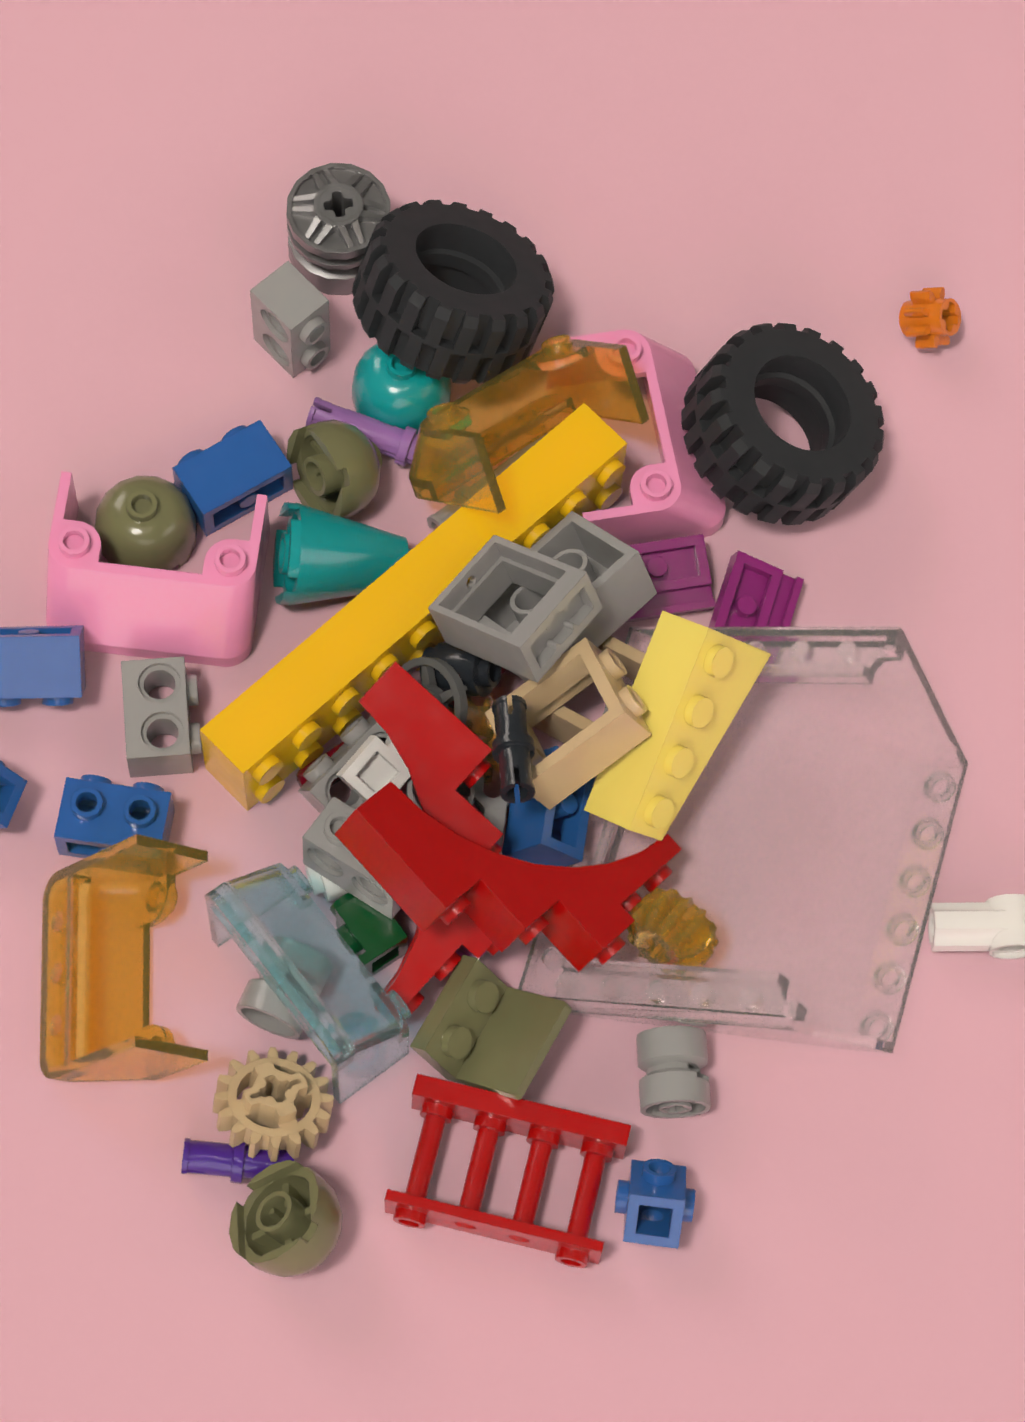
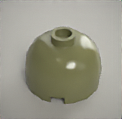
(335, 467)
(146, 524)
(286, 1220)

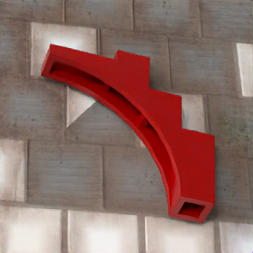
(439, 758)
(443, 875)

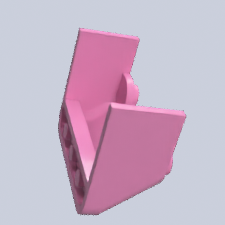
(670, 495)
(154, 609)

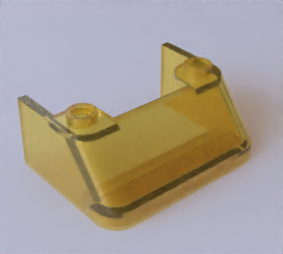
(515, 408)
(99, 964)

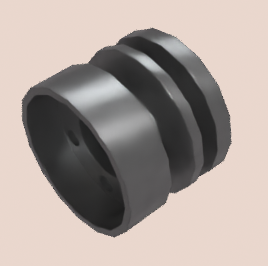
(331, 223)

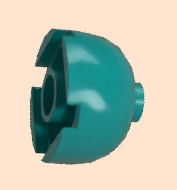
(394, 392)

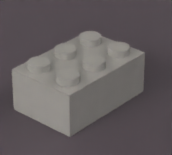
(612, 568)

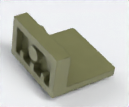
(488, 1031)

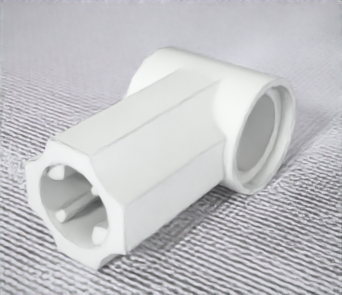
(980, 926)

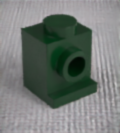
(369, 933)

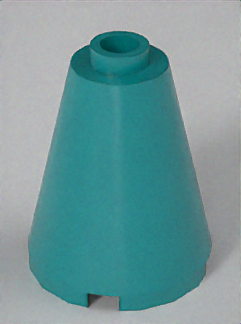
(329, 555)

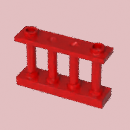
(491, 1118)

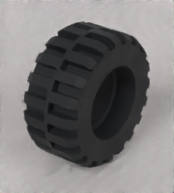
(452, 291)
(813, 386)

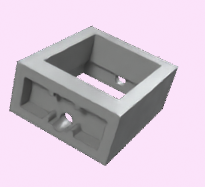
(543, 634)

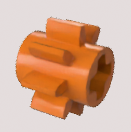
(930, 317)

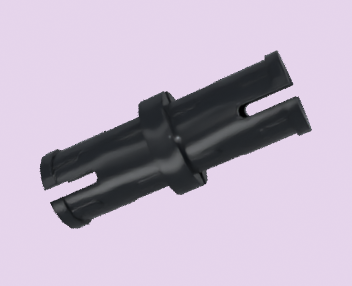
(513, 749)

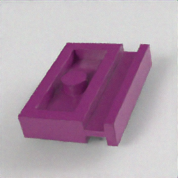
(679, 575)
(755, 595)

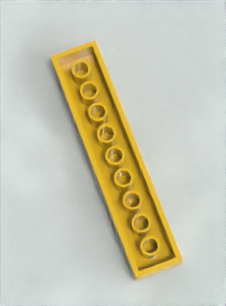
(318, 684)

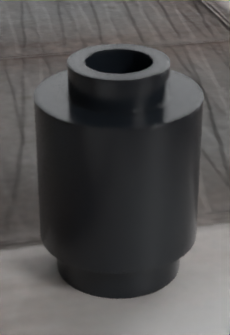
(476, 673)

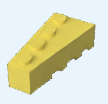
(691, 692)

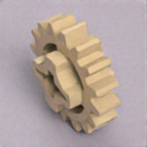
(272, 1104)

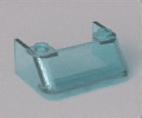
(312, 973)

